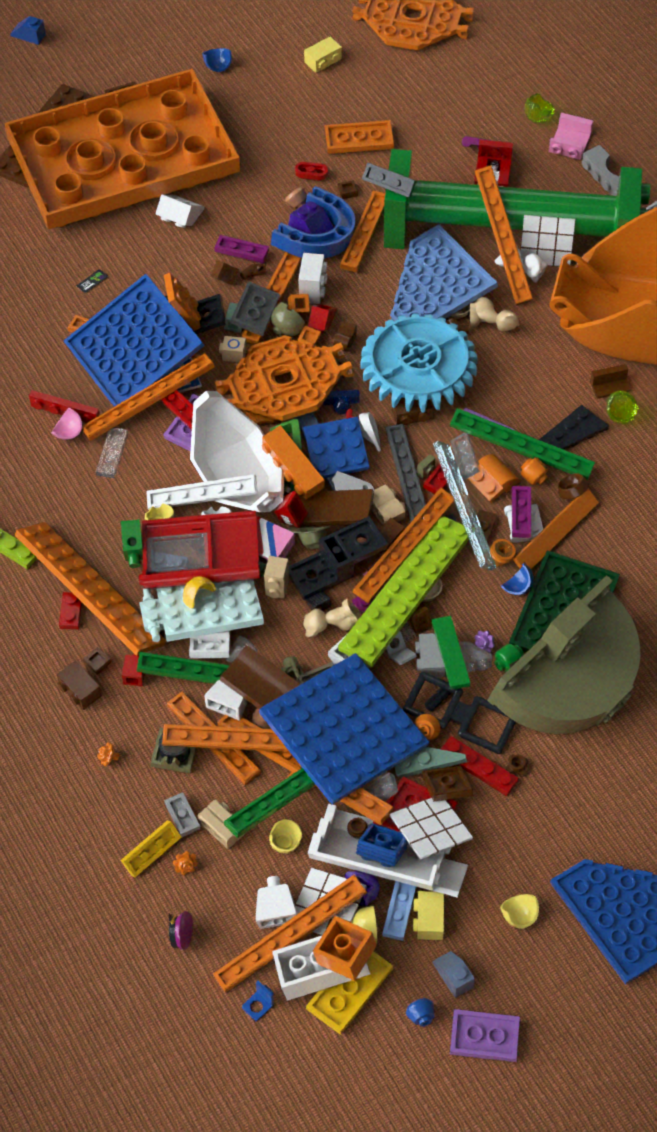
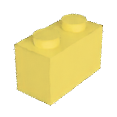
(323, 54)
(430, 915)

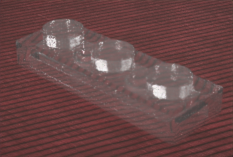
(111, 452)
(465, 456)

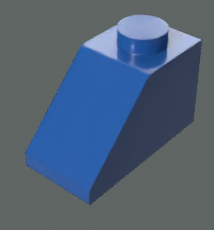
(30, 30)

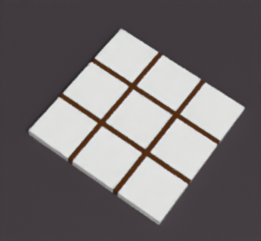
(547, 238)
(430, 827)
(316, 886)

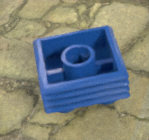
(381, 845)

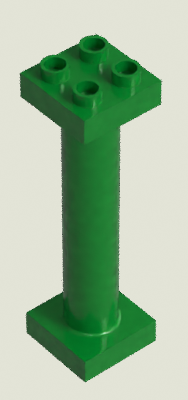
(464, 204)

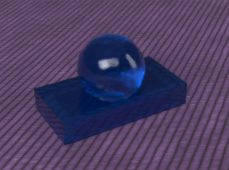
(342, 400)

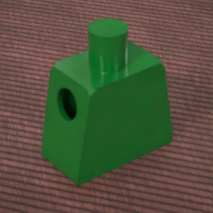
(132, 542)

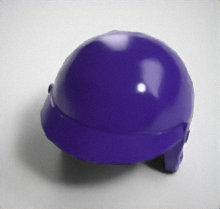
(370, 881)

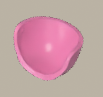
(68, 425)

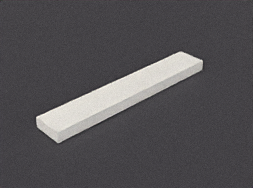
(203, 491)

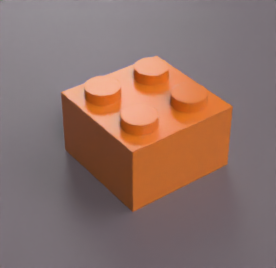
(344, 948)

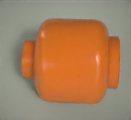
(534, 471)

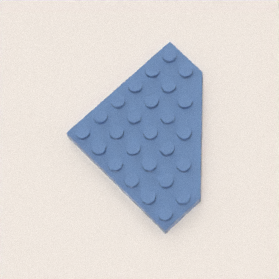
(439, 277)

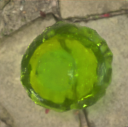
(538, 109)
(621, 407)

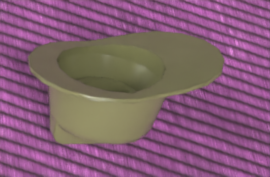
(310, 535)

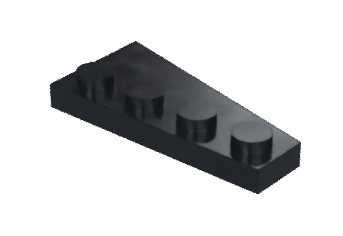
(575, 428)

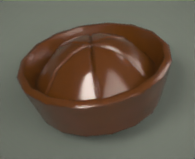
(572, 486)

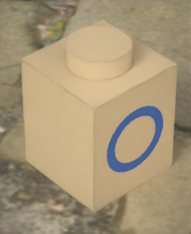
(233, 349)

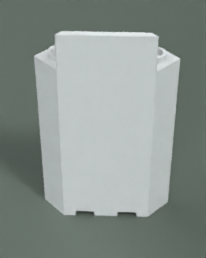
(337, 847)

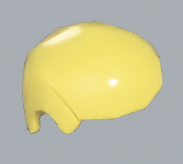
(162, 512)
(285, 836)

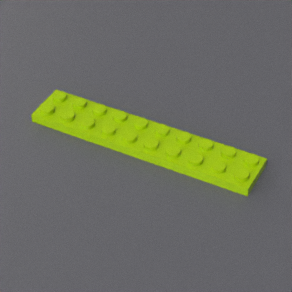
(404, 591)

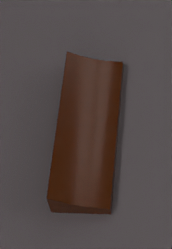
(257, 678)

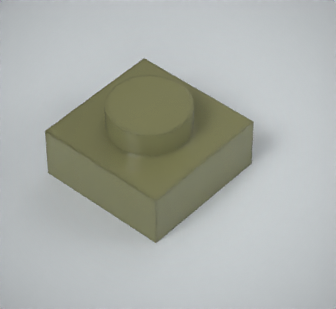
(426, 466)

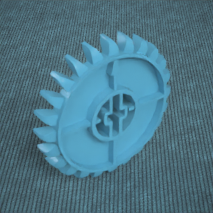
(419, 360)

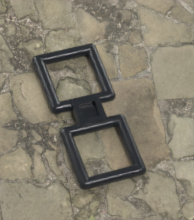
(459, 712)

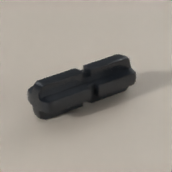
(435, 699)

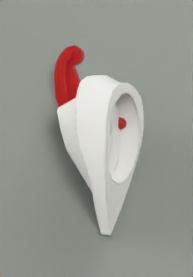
(368, 427)

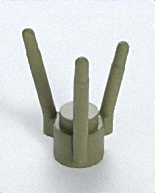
(292, 667)

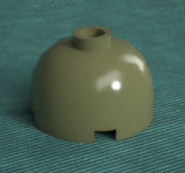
(286, 321)

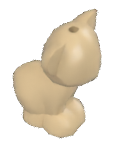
(484, 311)
(342, 617)

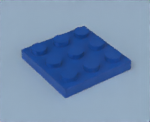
(336, 447)

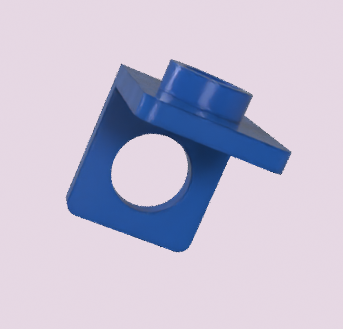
(263, 995)

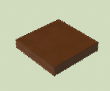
(447, 783)

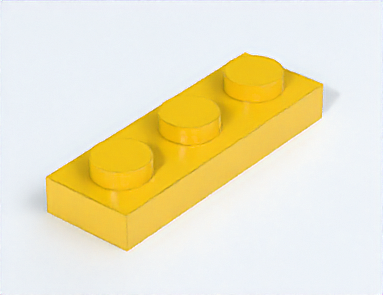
(151, 848)

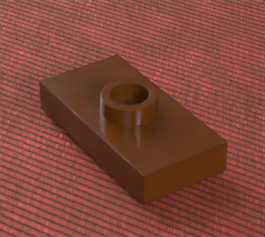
(487, 522)

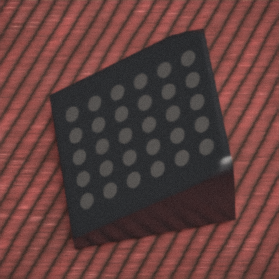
(319, 601)

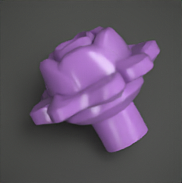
(484, 641)

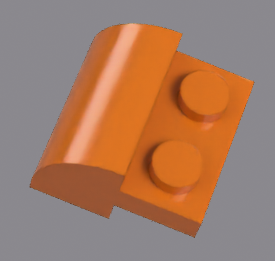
(493, 477)

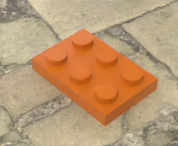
(182, 301)

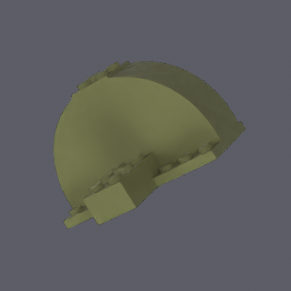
(576, 669)

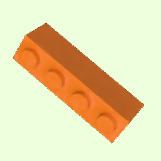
(292, 462)

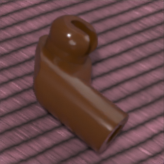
(253, 269)

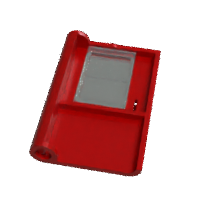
(207, 546)

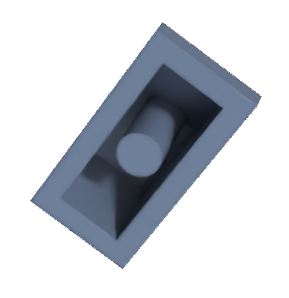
(454, 973)

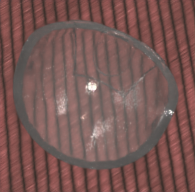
(237, 647)

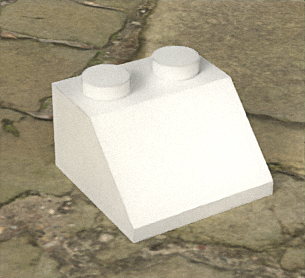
(178, 210)

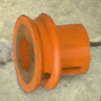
(502, 551)

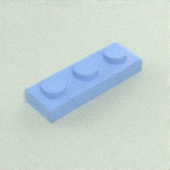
(399, 911)

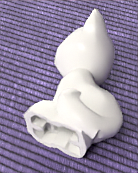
(532, 265)

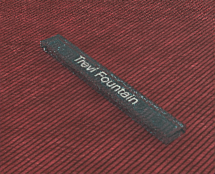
(464, 505)

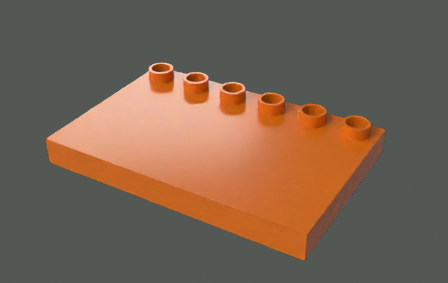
(121, 148)

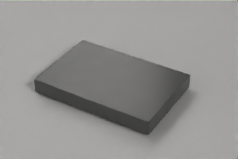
(255, 308)

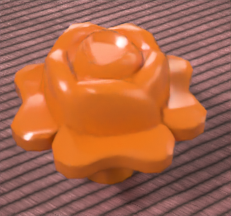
(107, 754)
(185, 863)

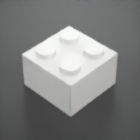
(313, 277)

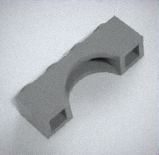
(596, 163)

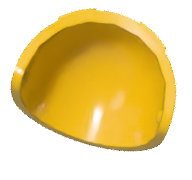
(192, 588)

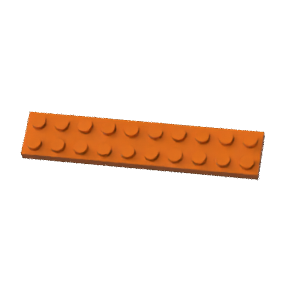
(88, 587)

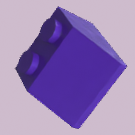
(310, 219)

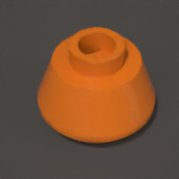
(430, 725)

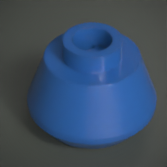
(421, 1012)

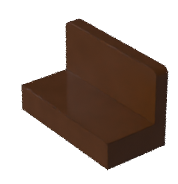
(609, 380)

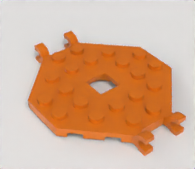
(437, 21)
(312, 371)

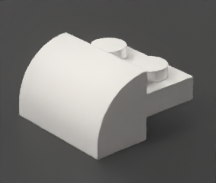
(210, 645)

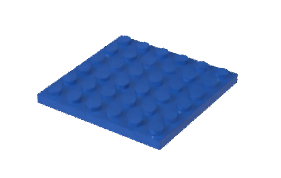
(133, 341)
(343, 728)

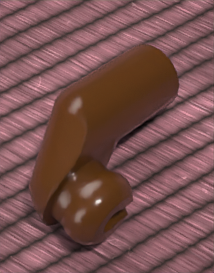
(449, 320)

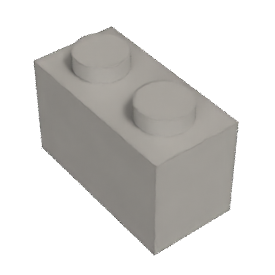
(430, 656)

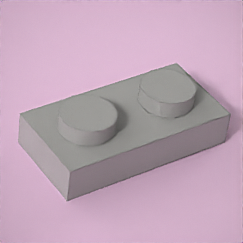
(182, 814)

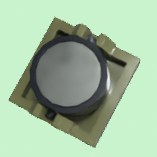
(172, 757)

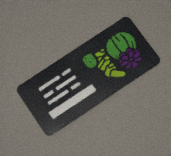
(92, 281)

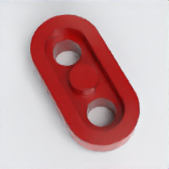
(311, 170)

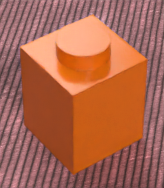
(299, 303)

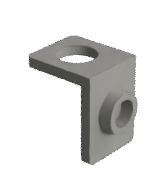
(401, 653)

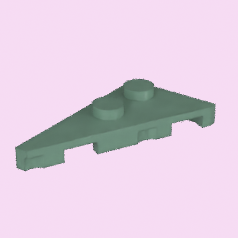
(428, 759)

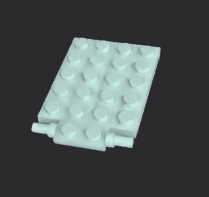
(227, 608)

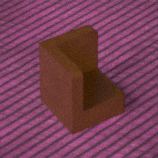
(224, 272)

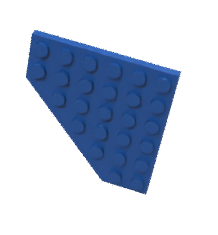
(615, 911)

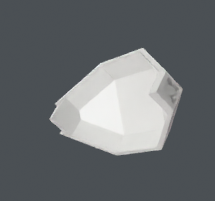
(229, 446)

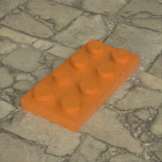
(359, 136)

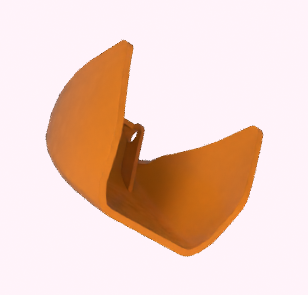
(612, 293)

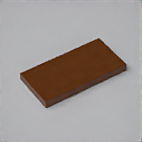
(337, 507)

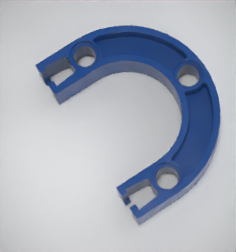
(328, 243)

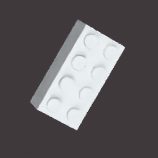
(300, 972)

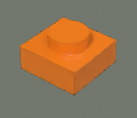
(310, 335)

